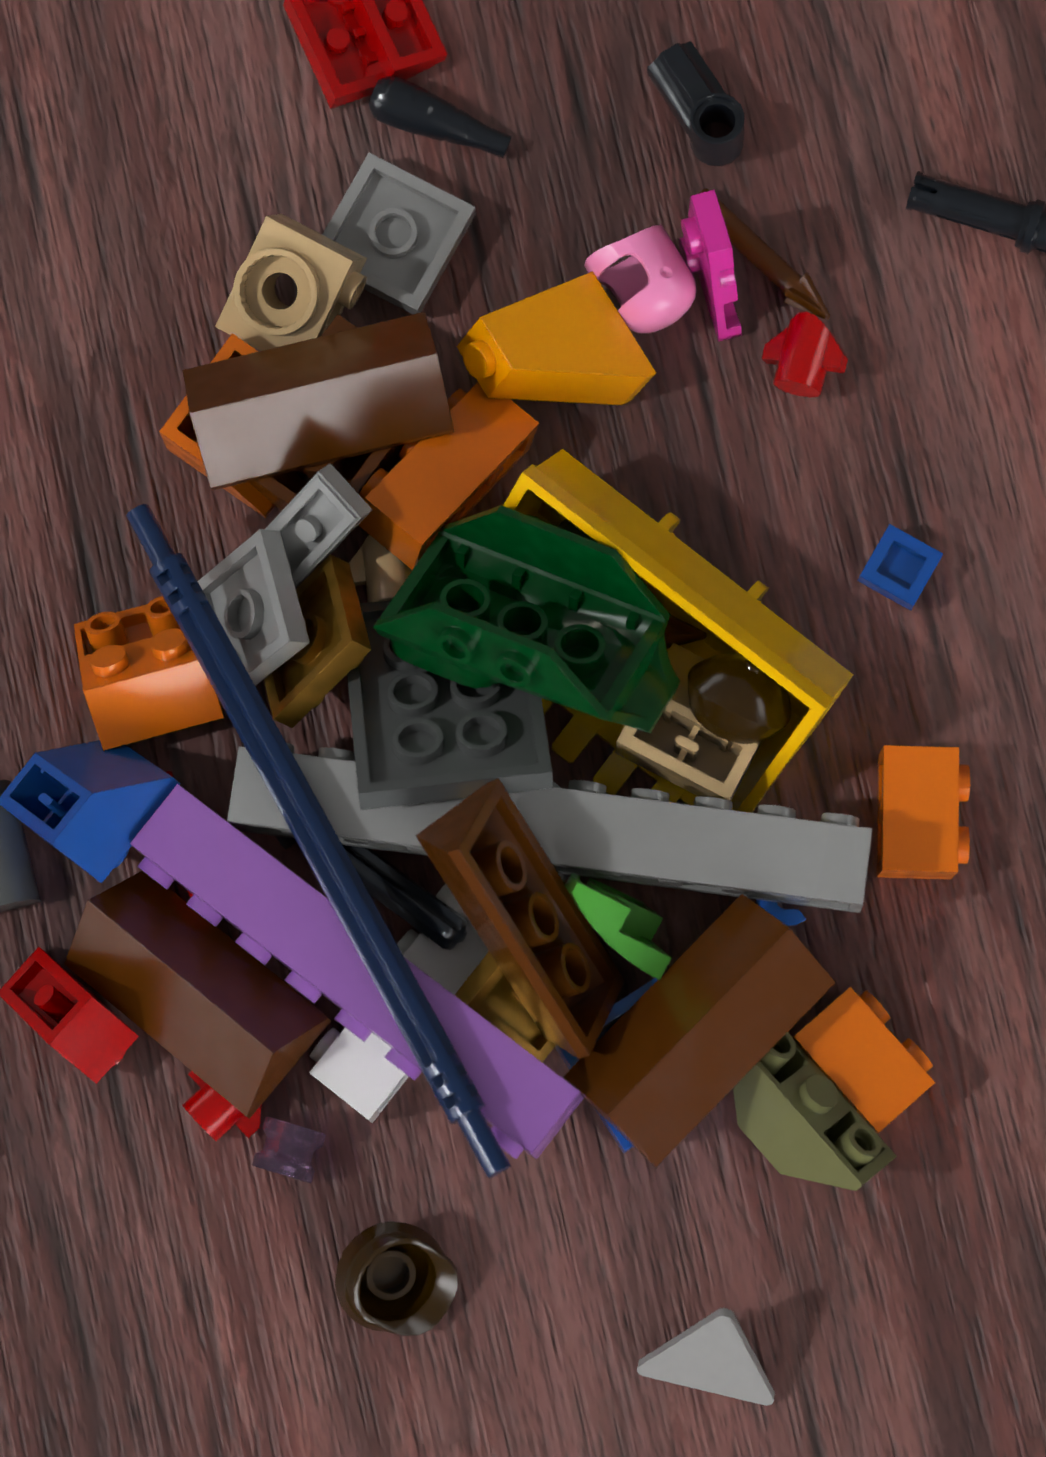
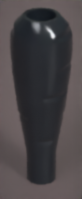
(428, 115)

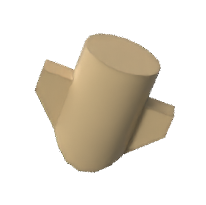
(378, 570)

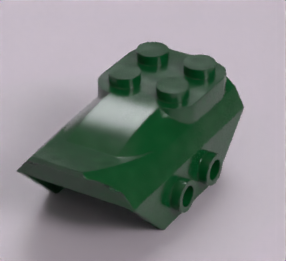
(537, 613)

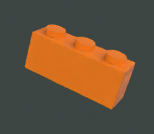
(446, 473)

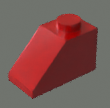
(67, 1015)

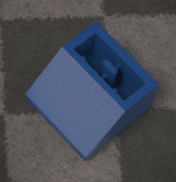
(88, 801)

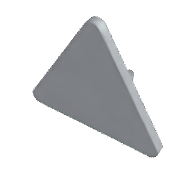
(712, 1359)

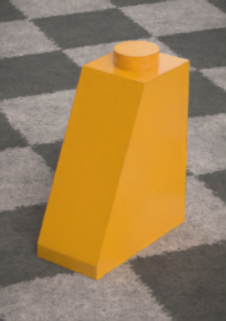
(558, 348)

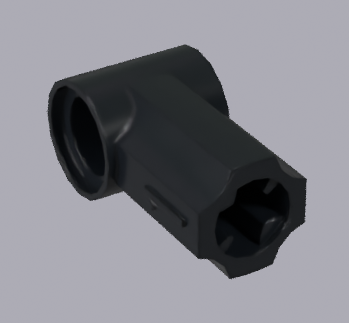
(697, 101)

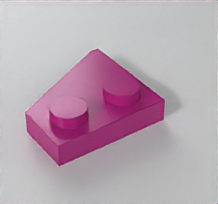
(710, 253)

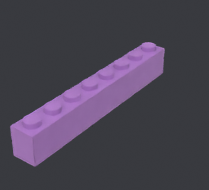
(300, 929)

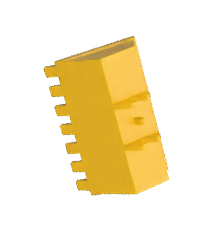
(697, 595)

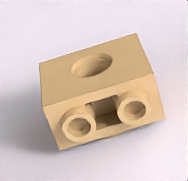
(325, 278)

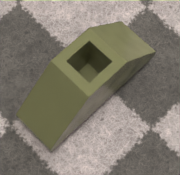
(806, 1121)

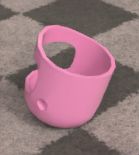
(651, 284)

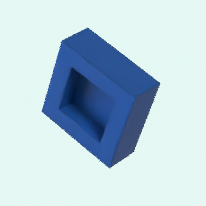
(900, 567)

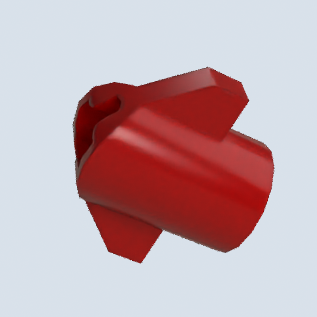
(804, 355)
(216, 1113)

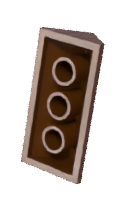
(317, 401)
(525, 916)
(193, 990)
(700, 1029)

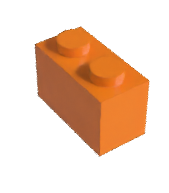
(921, 812)
(865, 1058)

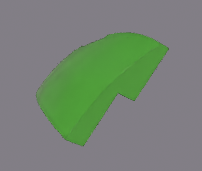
(621, 922)

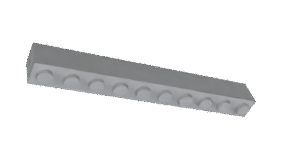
(606, 835)

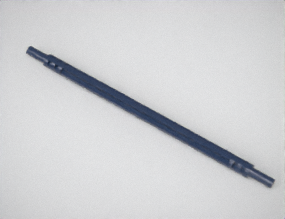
(318, 842)

